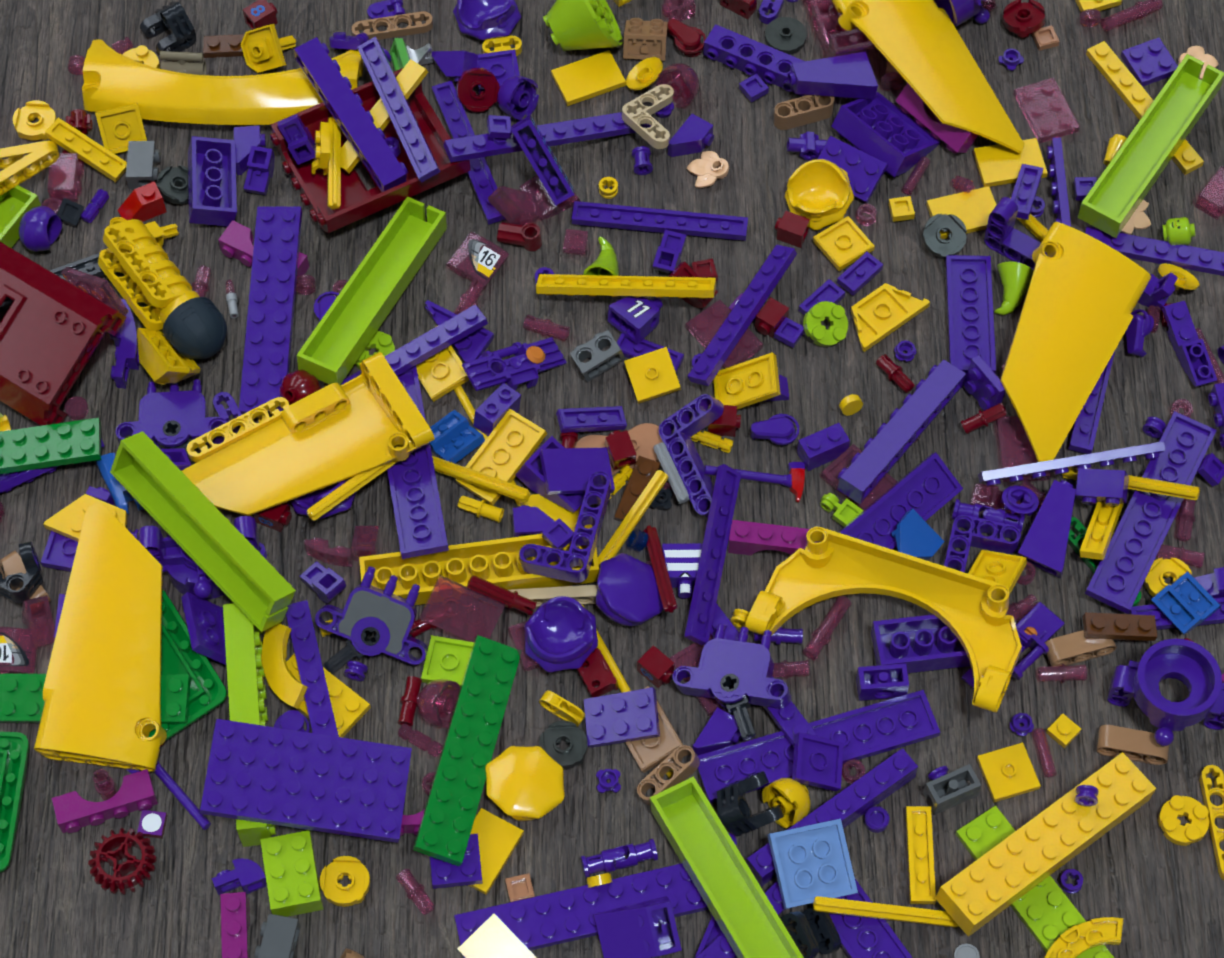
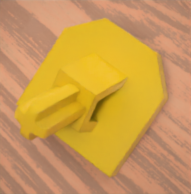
(264, 49)

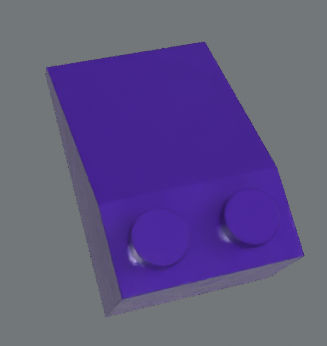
(532, 476)

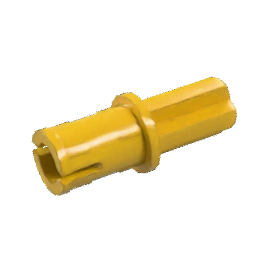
(481, 508)

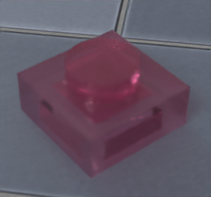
(575, 241)

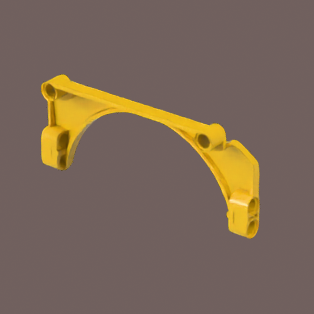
(854, 566)

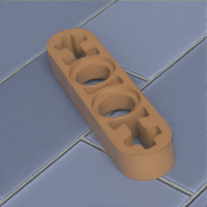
(392, 22)

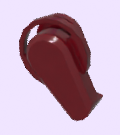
(686, 38)

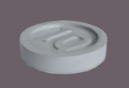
(966, 951)

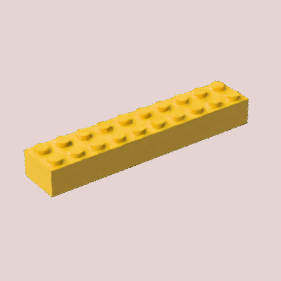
(490, 560)
(1043, 845)

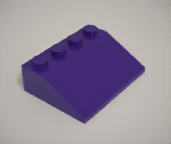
(884, 133)

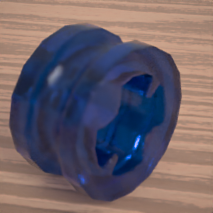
(637, 540)

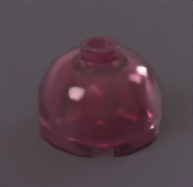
(682, 80)
(438, 701)

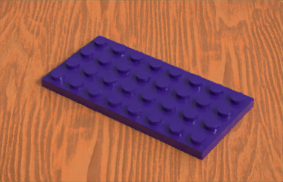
(306, 780)

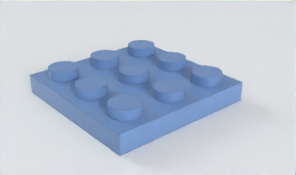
(812, 863)

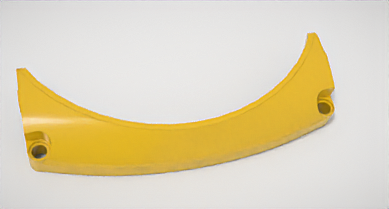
(201, 99)

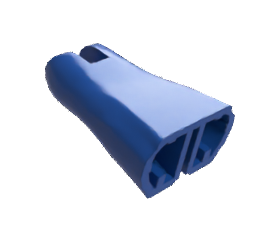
(118, 492)

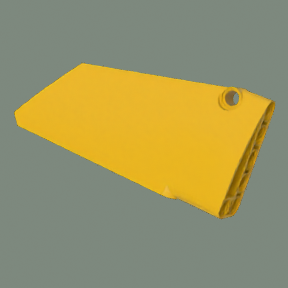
(934, 62)
(1068, 331)
(316, 443)
(106, 654)

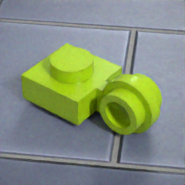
(844, 512)

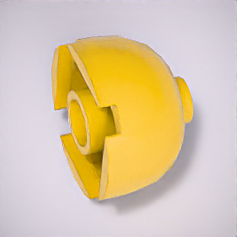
(791, 797)

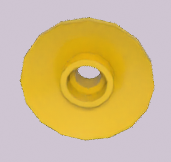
(644, 73)
(1185, 278)

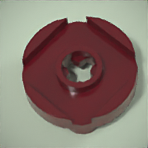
(1027, 25)
(486, 80)

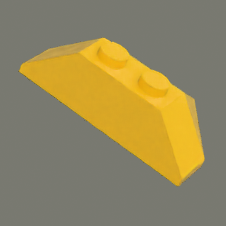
(161, 358)

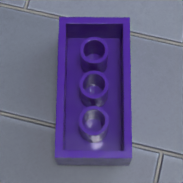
(212, 181)
(919, 642)

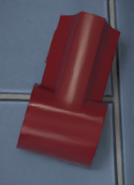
(520, 235)

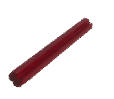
(660, 570)

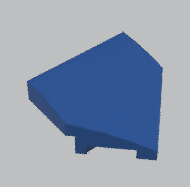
(916, 536)

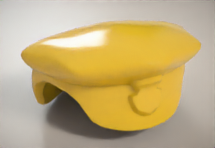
(819, 193)
(525, 782)

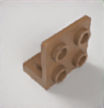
(645, 39)

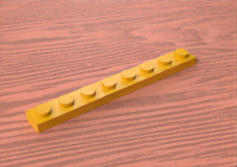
(1136, 98)
(626, 286)

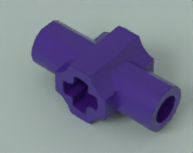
(807, 144)

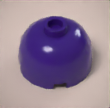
(518, 97)

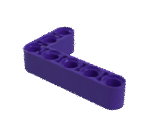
(1007, 240)
(682, 438)
(581, 536)
(974, 538)

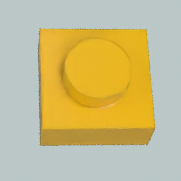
(901, 208)
(1063, 730)

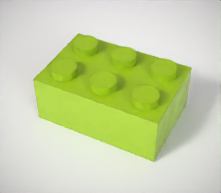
(291, 874)

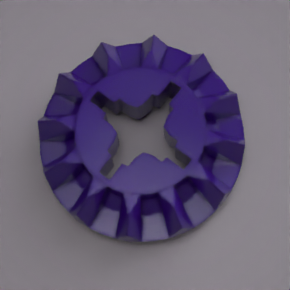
(1015, 493)

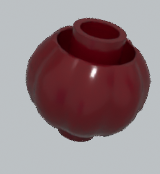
(298, 386)

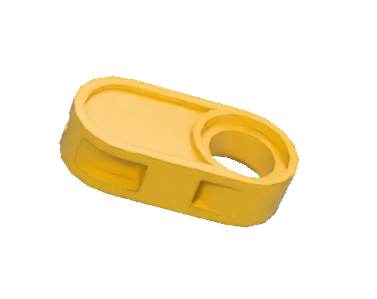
(561, 708)

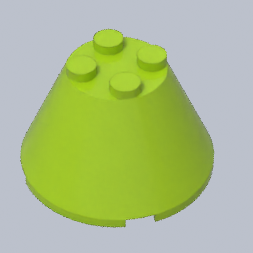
(583, 25)

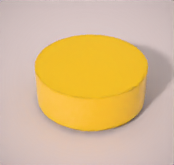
(850, 404)
(599, 880)

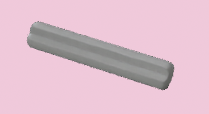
(673, 475)

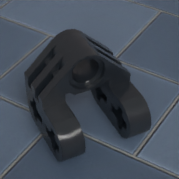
(177, 21)
(29, 581)
(735, 811)
(814, 934)

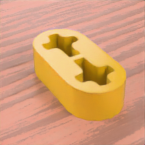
(502, 44)

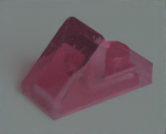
(365, 541)
(38, 617)

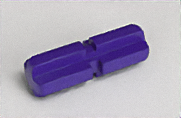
(92, 208)

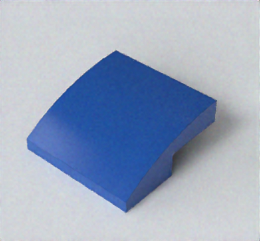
(454, 437)
(1186, 603)

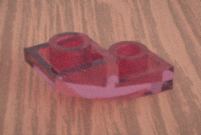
(990, 497)
(320, 550)

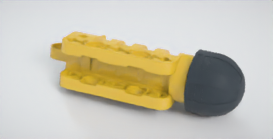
(187, 320)

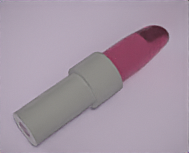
(231, 299)

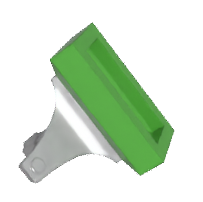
(402, 54)

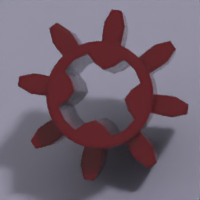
(80, 120)

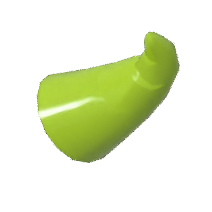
(606, 262)
(1015, 282)

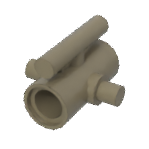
(183, 62)

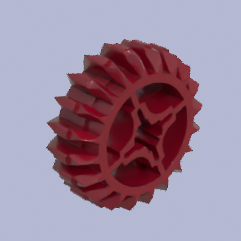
(105, 854)

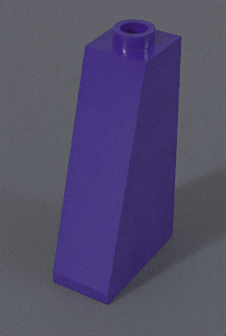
(835, 76)
(1049, 533)

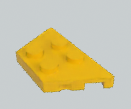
(884, 313)
(70, 519)

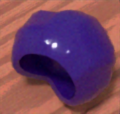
(39, 228)

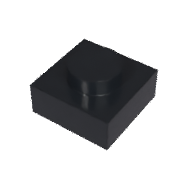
(70, 212)

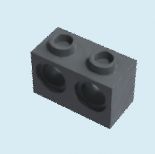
(600, 360)

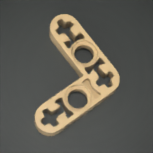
(643, 115)

